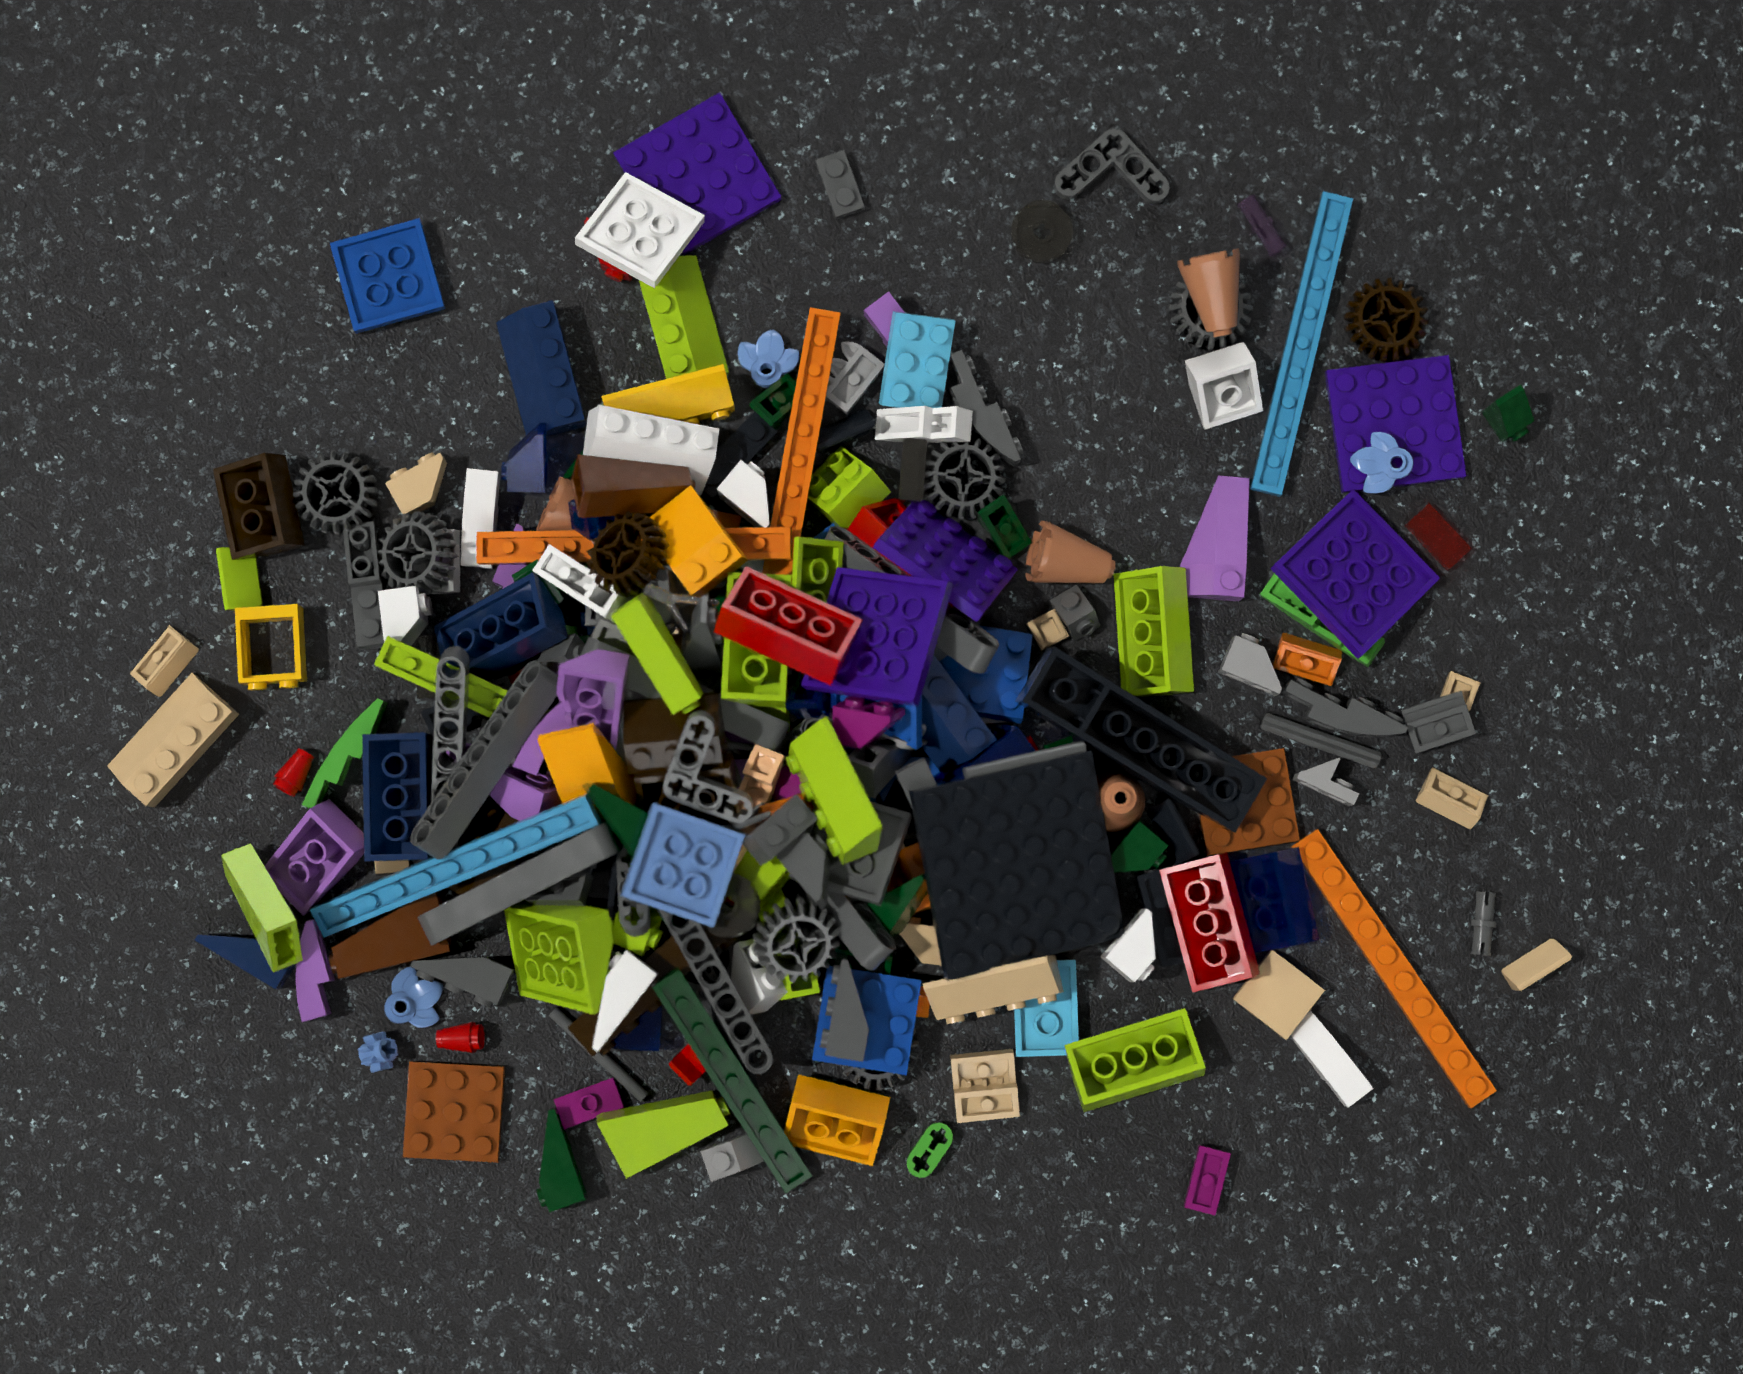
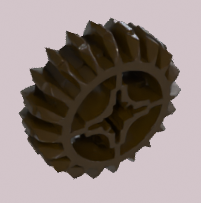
(1383, 307)
(623, 557)

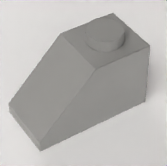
(1250, 664)
(730, 1157)

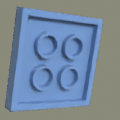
(682, 865)

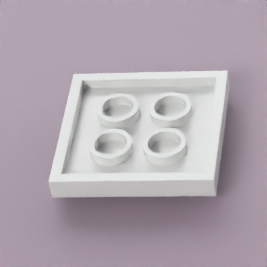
(639, 230)

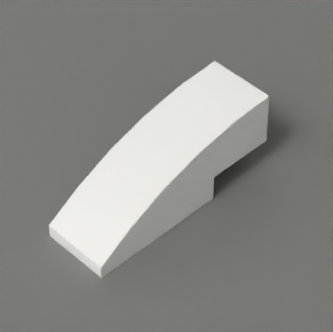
(924, 422)
(479, 511)
(1330, 1060)

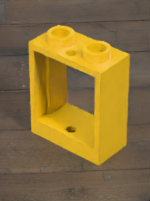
(272, 613)

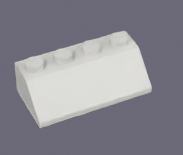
(651, 439)

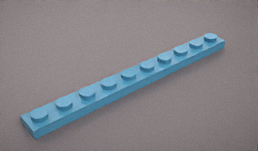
(1301, 344)
(459, 864)

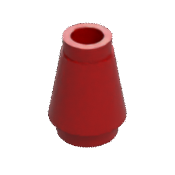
(294, 773)
(463, 1037)

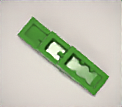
(1284, 599)
(340, 757)

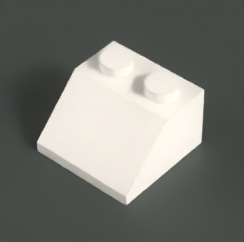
(1224, 385)
(747, 493)
(404, 613)
(1134, 950)

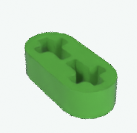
(935, 1154)

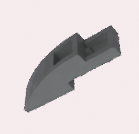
(989, 421)
(365, 582)
(1354, 719)

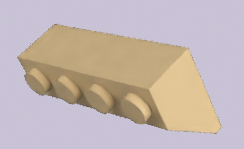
(172, 741)
(994, 988)

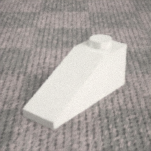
(577, 582)
(622, 990)

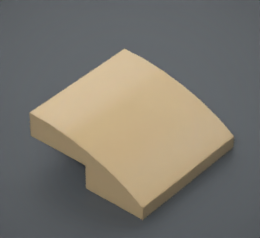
(1278, 994)
(985, 1085)

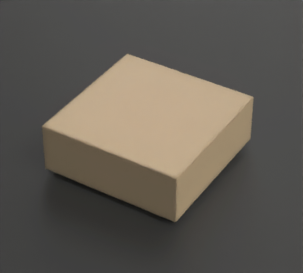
(1047, 629)
(1457, 682)

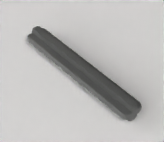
(1321, 740)

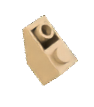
(418, 486)
(922, 941)

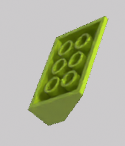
(560, 953)

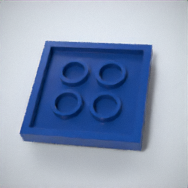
(387, 275)
(997, 689)
(890, 1015)

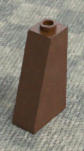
(619, 485)
(389, 941)

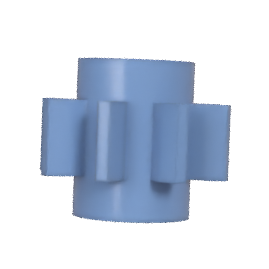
(378, 1052)

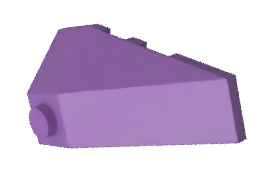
(1218, 546)
(594, 691)
(522, 792)

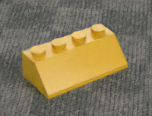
(681, 397)

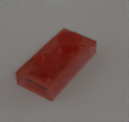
(1438, 537)

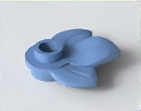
(767, 354)
(1377, 461)
(418, 998)

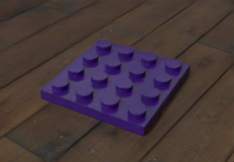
(705, 165)
(1405, 400)
(939, 549)
(1355, 573)
(895, 636)

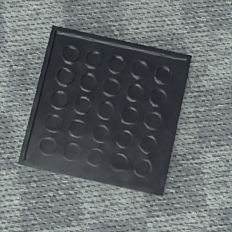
(1017, 864)

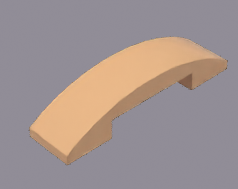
(759, 782)

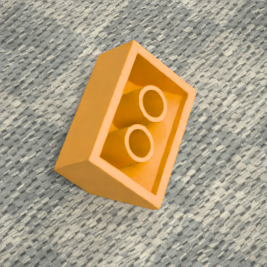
(836, 1120)

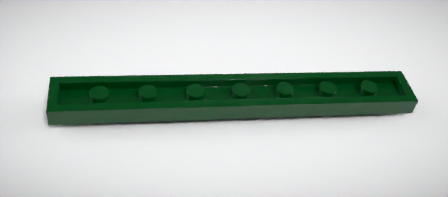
(731, 1079)

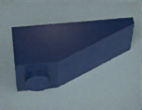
(246, 955)

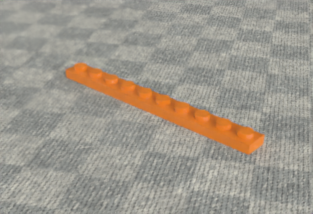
(804, 429)
(528, 546)
(1394, 969)

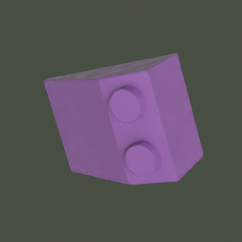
(316, 855)

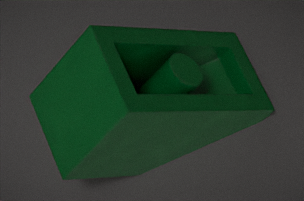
(1510, 415)
(1138, 850)

